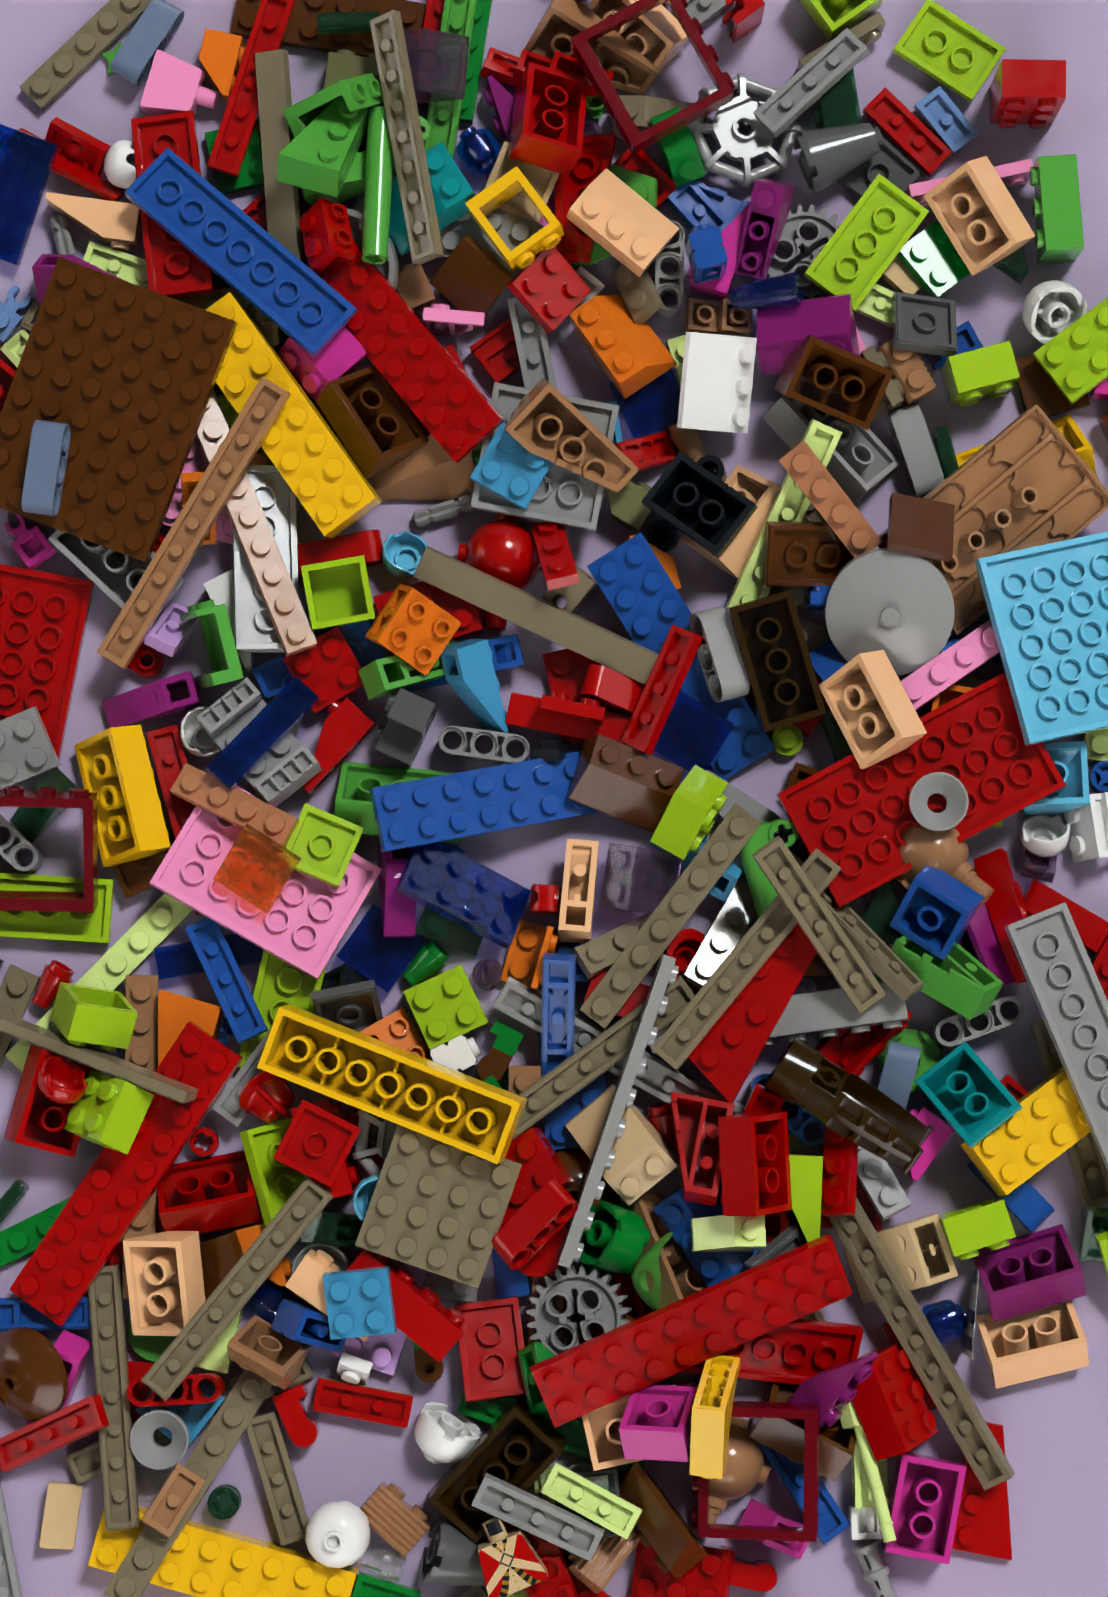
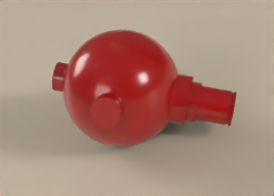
(504, 552)

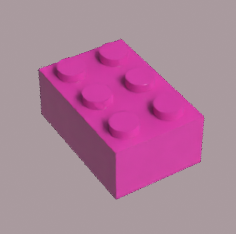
(925, 1506)

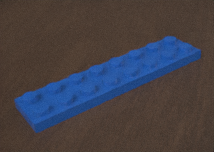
(241, 252)
(648, 608)
(475, 802)

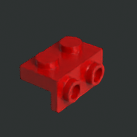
(326, 234)

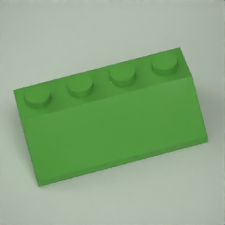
(353, 794)

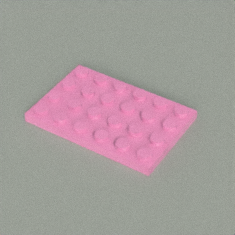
(305, 918)

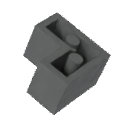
(406, 727)

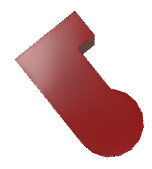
(545, 899)
(298, 1424)
(752, 1575)

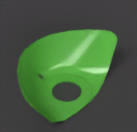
(650, 1263)

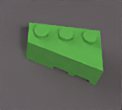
(324, 150)
(1057, 209)
(956, 982)

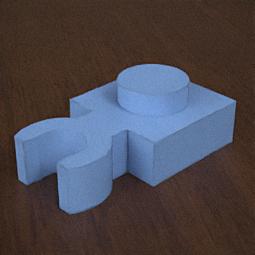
(9, 317)

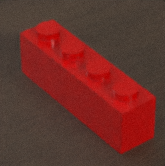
(417, 1309)

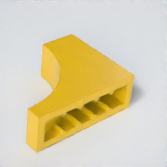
(713, 1417)

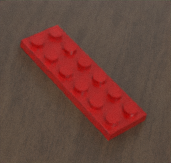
(169, 265)
(795, 1351)

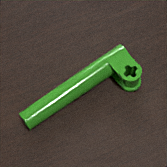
(379, 186)
(760, 888)

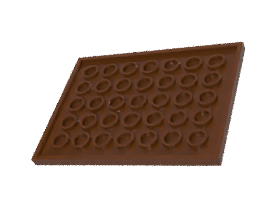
(132, 386)

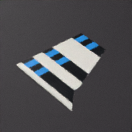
(969, 1332)

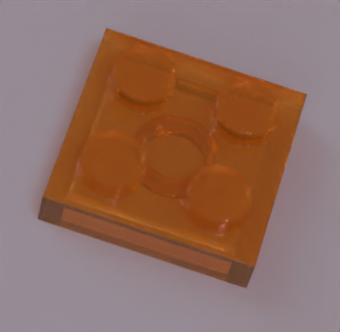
(257, 868)

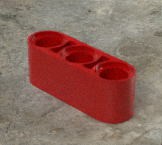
(345, 546)
(613, 690)
(1090, 927)
(534, 1224)
(191, 1394)

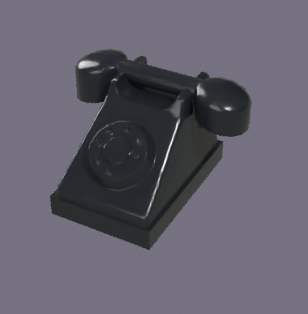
(697, 504)

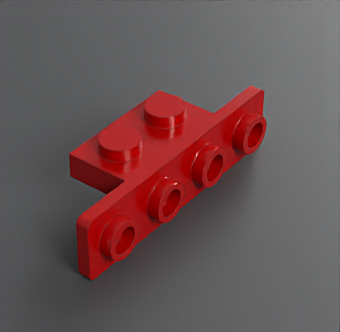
(81, 159)
(565, 717)
(854, 1051)

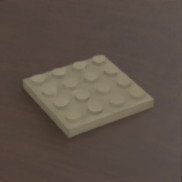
(437, 1207)

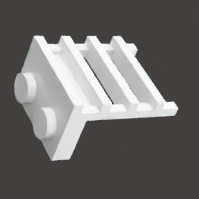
(1089, 829)

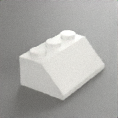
(716, 382)

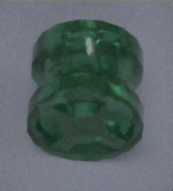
(221, 1507)

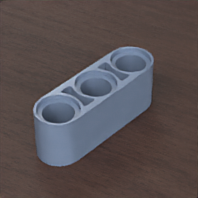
(151, 32)
(46, 467)
(899, 1072)

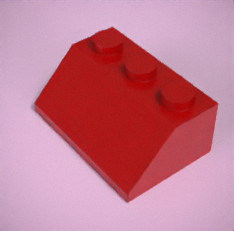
(208, 1194)

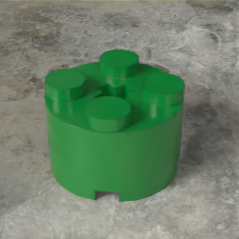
(614, 1238)

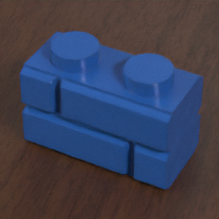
(706, 253)
(305, 1325)

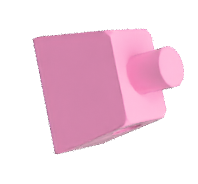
(175, 87)

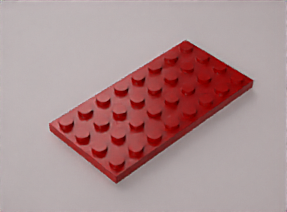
(864, 813)

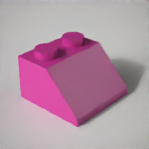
(336, 360)
(658, 1423)

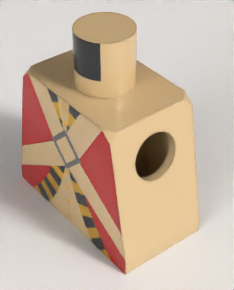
(508, 1560)

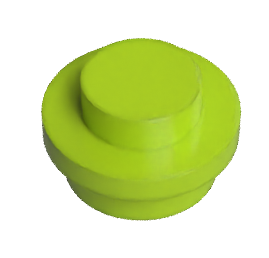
(787, 740)

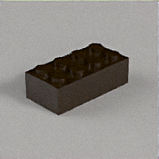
(776, 661)
(512, 1449)

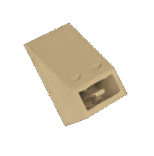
(918, 1252)

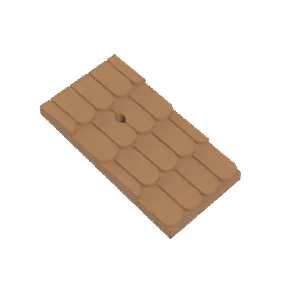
(1013, 496)

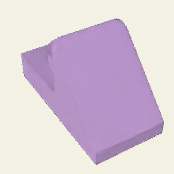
(169, 633)

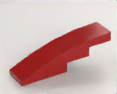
(510, 68)
(1004, 904)

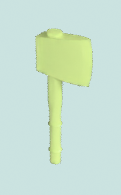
(851, 1421)

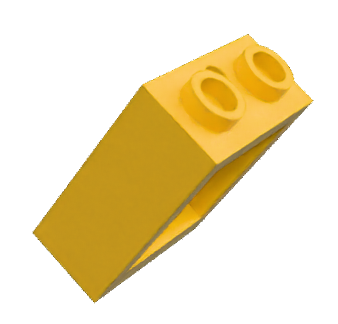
(498, 194)

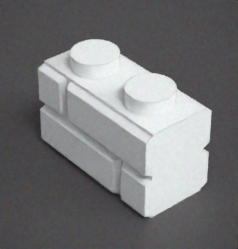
(458, 1054)

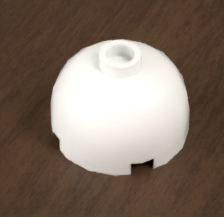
(1051, 309)
(443, 1435)
(337, 1534)

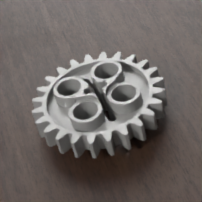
(791, 239)
(550, 1320)

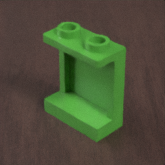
(358, 93)
(218, 643)

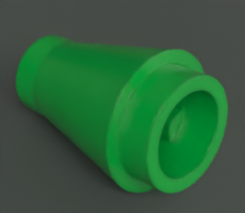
(426, 962)

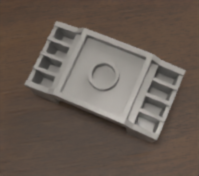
(283, 767)

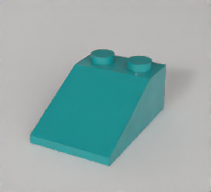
(449, 193)
(968, 1094)

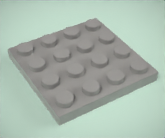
(563, 494)

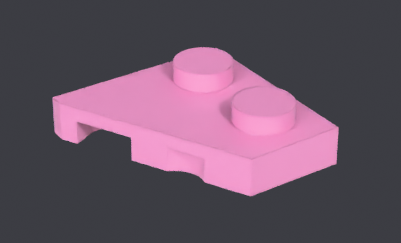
(448, 322)

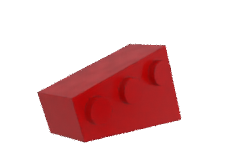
(698, 1145)

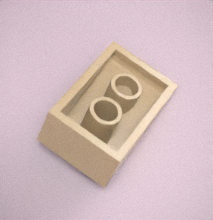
(640, 1155)

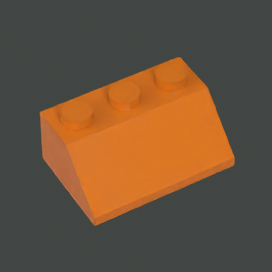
(624, 349)

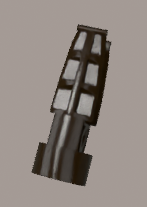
(848, 1105)

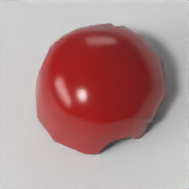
(62, 1080)

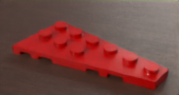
(746, 1026)

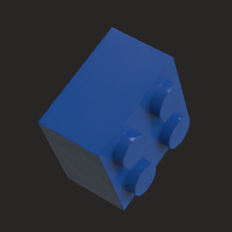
(936, 911)

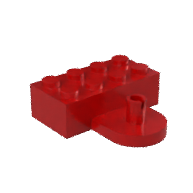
(538, 1167)

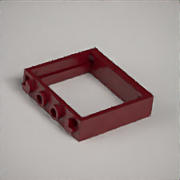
(609, 97)
(58, 901)
(809, 1531)

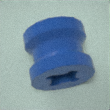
(1102, 770)

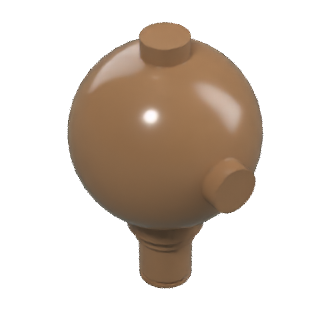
(941, 852)
(742, 1472)

